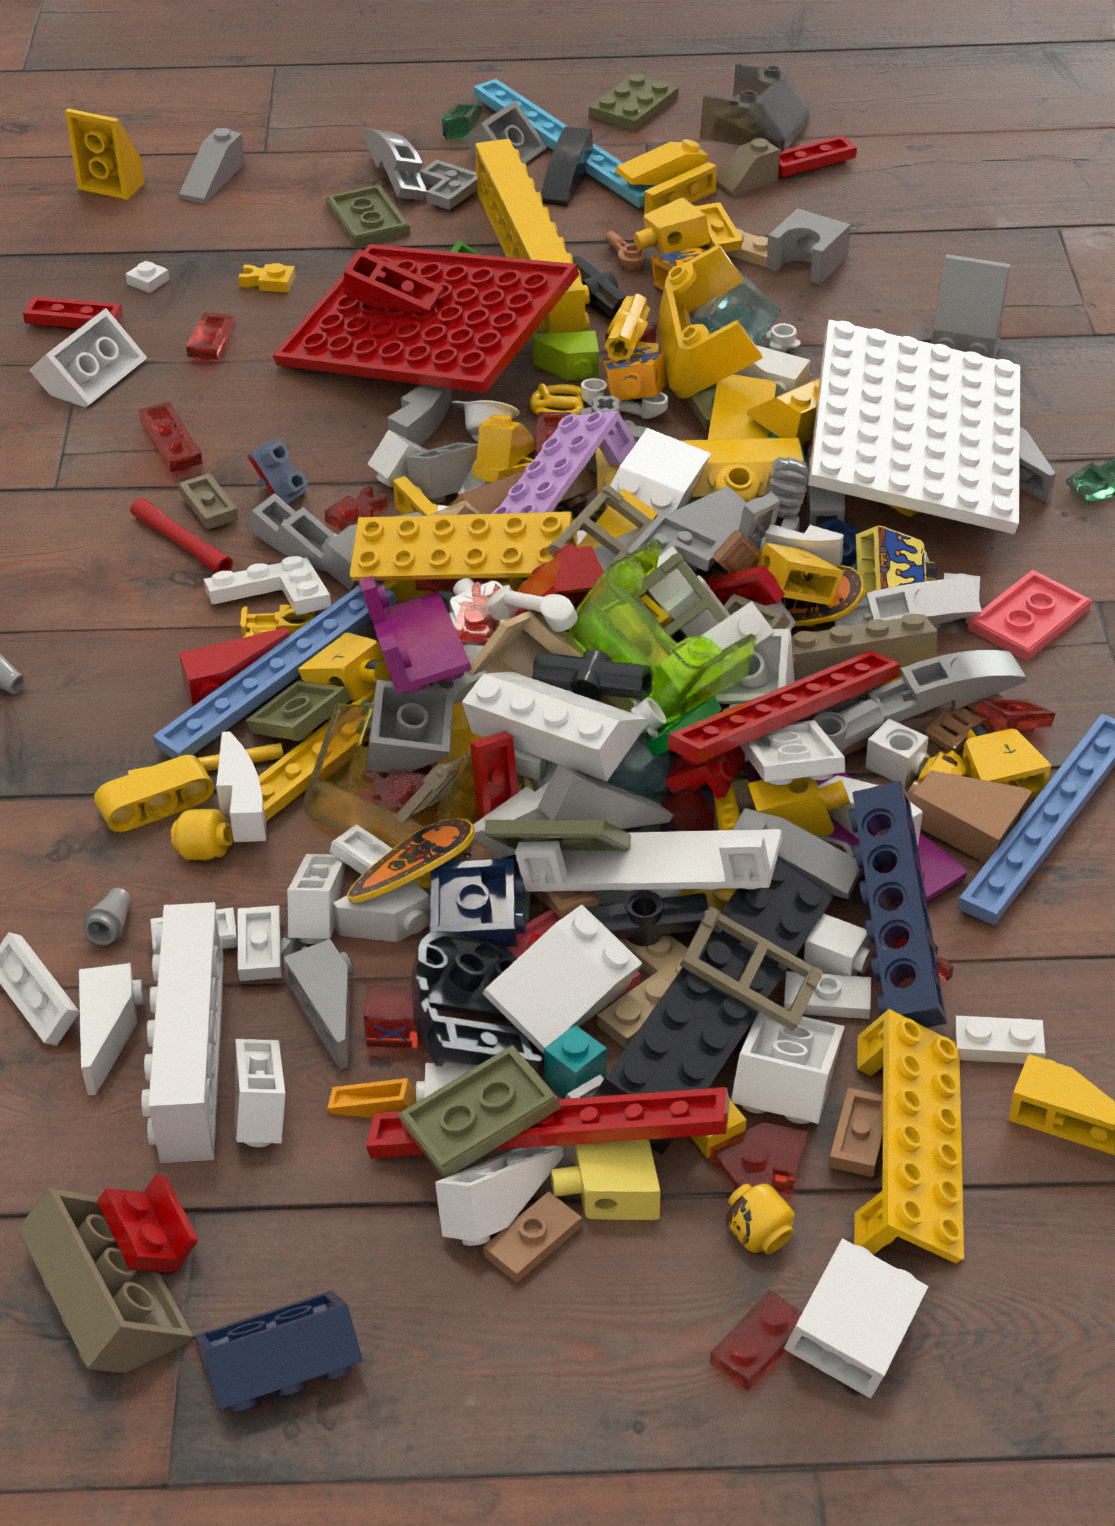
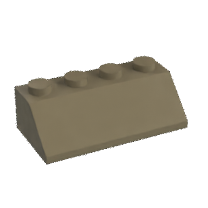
(900, 639)
(110, 1311)

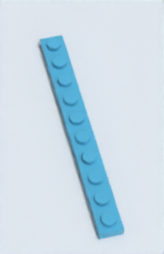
(599, 164)

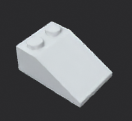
(661, 471)
(563, 978)
(787, 1068)

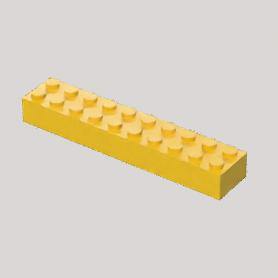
(525, 226)

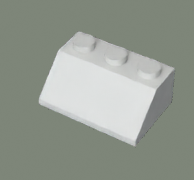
(89, 361)

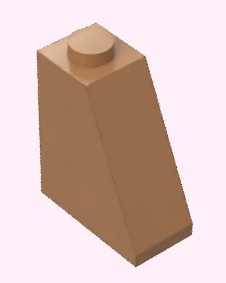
(968, 811)

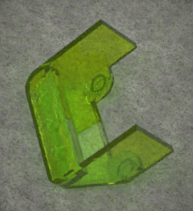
(621, 628)

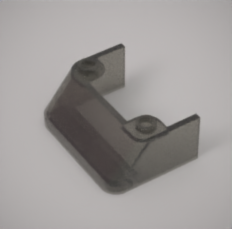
(761, 107)

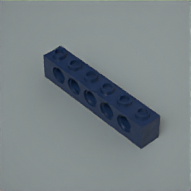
(890, 808)

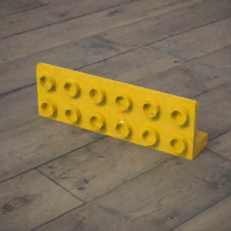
(455, 545)
(920, 1139)

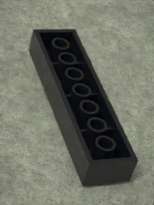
(698, 1023)

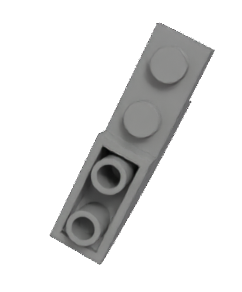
(400, 161)
(945, 679)

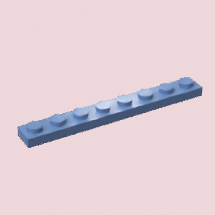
(263, 677)
(1042, 825)

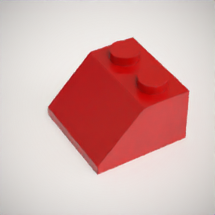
(568, 574)

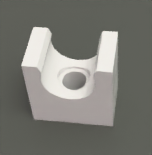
(677, 597)

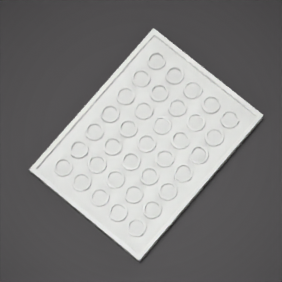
(918, 426)

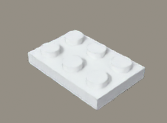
(793, 753)

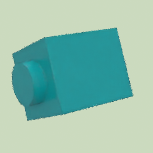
(573, 1061)

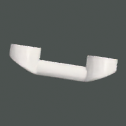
(647, 409)
(555, 608)

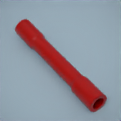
(204, 552)

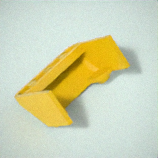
(690, 352)

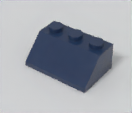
(279, 1350)

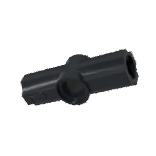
(601, 286)
(594, 675)
(649, 916)

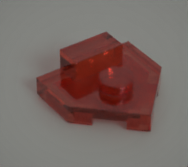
(763, 1156)

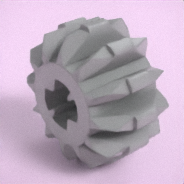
(788, 483)

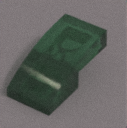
(1094, 481)

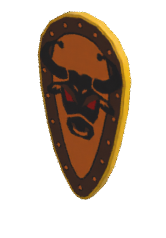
(846, 599)
(414, 859)

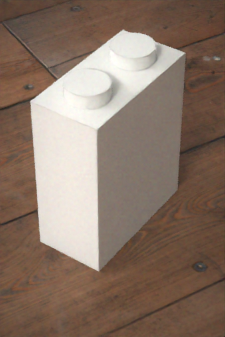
(856, 1318)

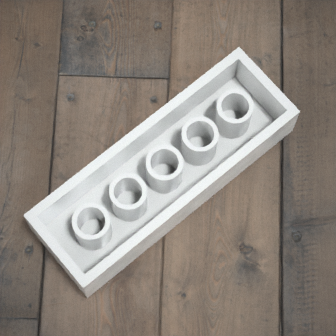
(184, 1034)

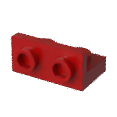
(716, 771)
(149, 1226)

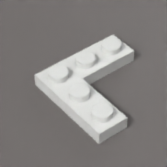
(292, 576)

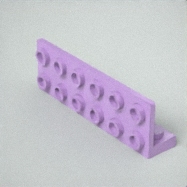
(564, 458)

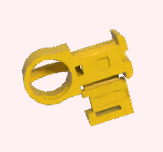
(260, 623)

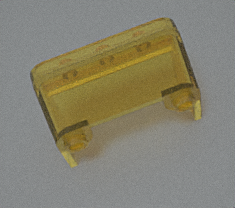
(337, 777)

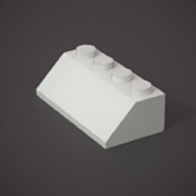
(553, 722)

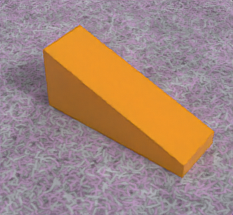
(372, 1098)

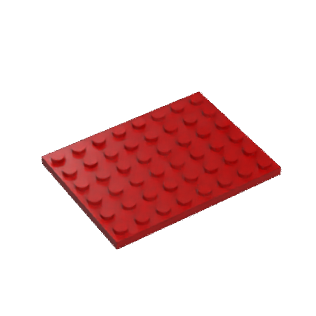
(463, 342)

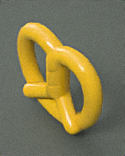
(559, 402)

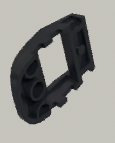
(451, 977)

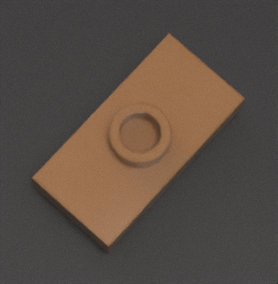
(532, 1237)

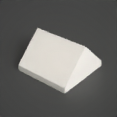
(768, 670)

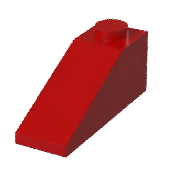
(388, 286)
(214, 665)

